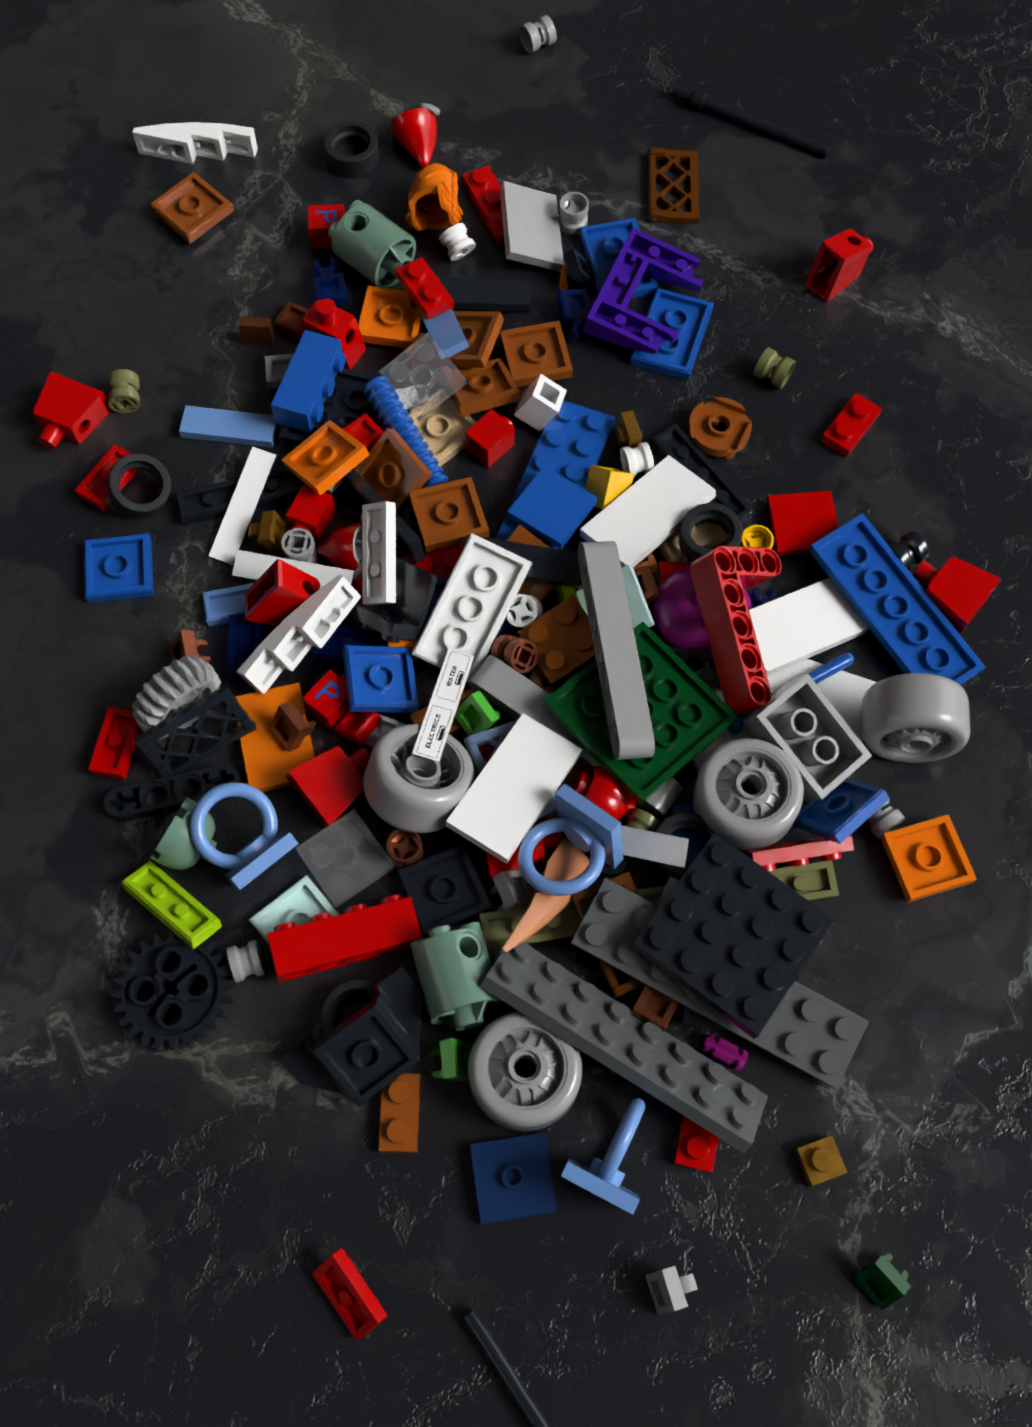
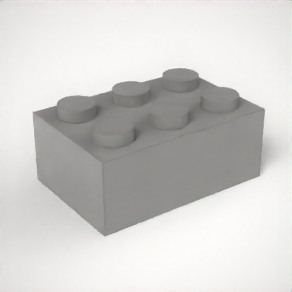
(811, 734)

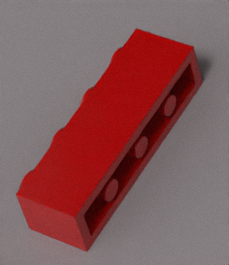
(343, 938)

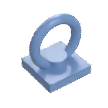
(587, 829)
(256, 854)
(603, 1176)

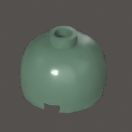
(176, 845)

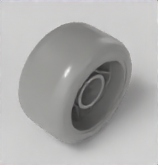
(915, 718)
(412, 789)
(743, 818)
(515, 1100)

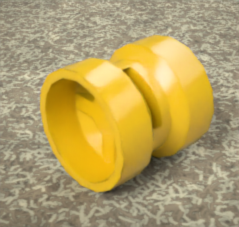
(757, 537)

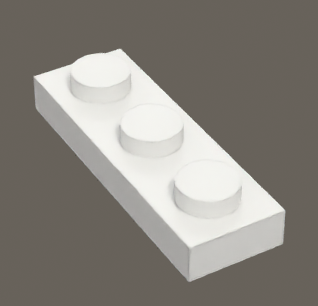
(379, 553)

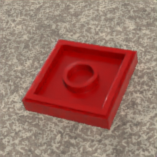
(800, 520)

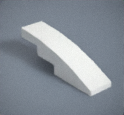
(192, 139)
(305, 627)

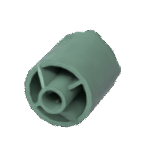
(371, 244)
(451, 974)

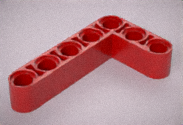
(728, 623)

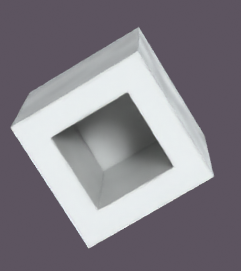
(540, 402)

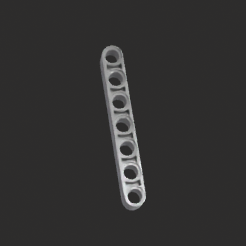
(616, 651)
(519, 695)

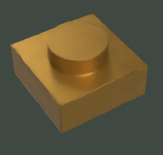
(628, 431)
(820, 1161)

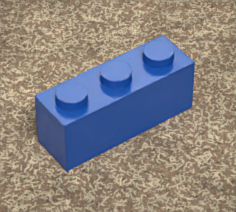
(308, 381)

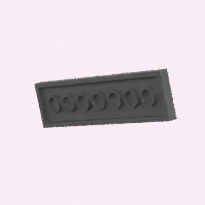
(802, 1031)
(627, 1045)

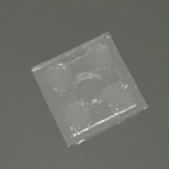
(423, 376)
(344, 858)

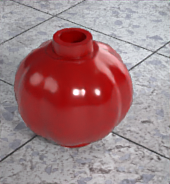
(604, 792)

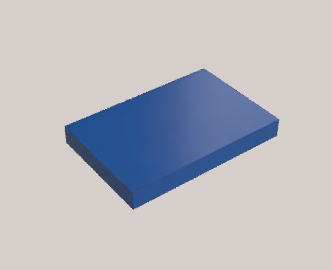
(601, 248)
(684, 315)

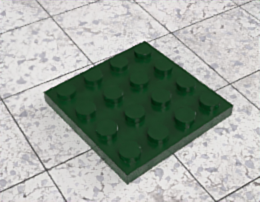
(681, 708)

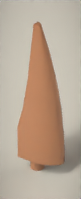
(563, 865)

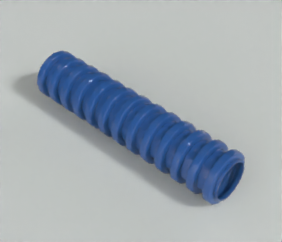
(395, 417)

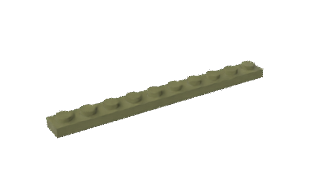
(810, 880)

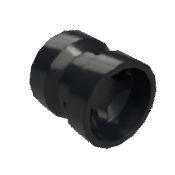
(910, 549)

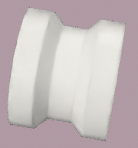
(457, 241)
(637, 459)
(519, 610)

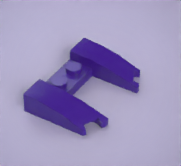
(639, 257)

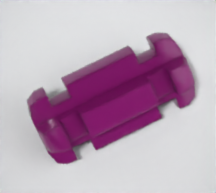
(724, 1051)

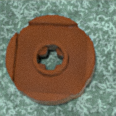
(714, 442)

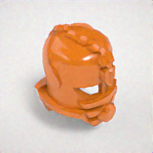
(437, 192)

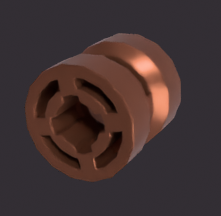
(515, 652)
(404, 843)

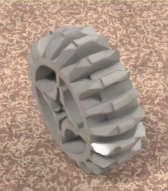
(173, 691)

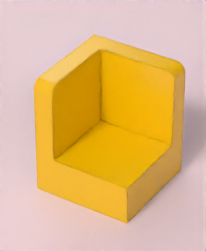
(607, 484)

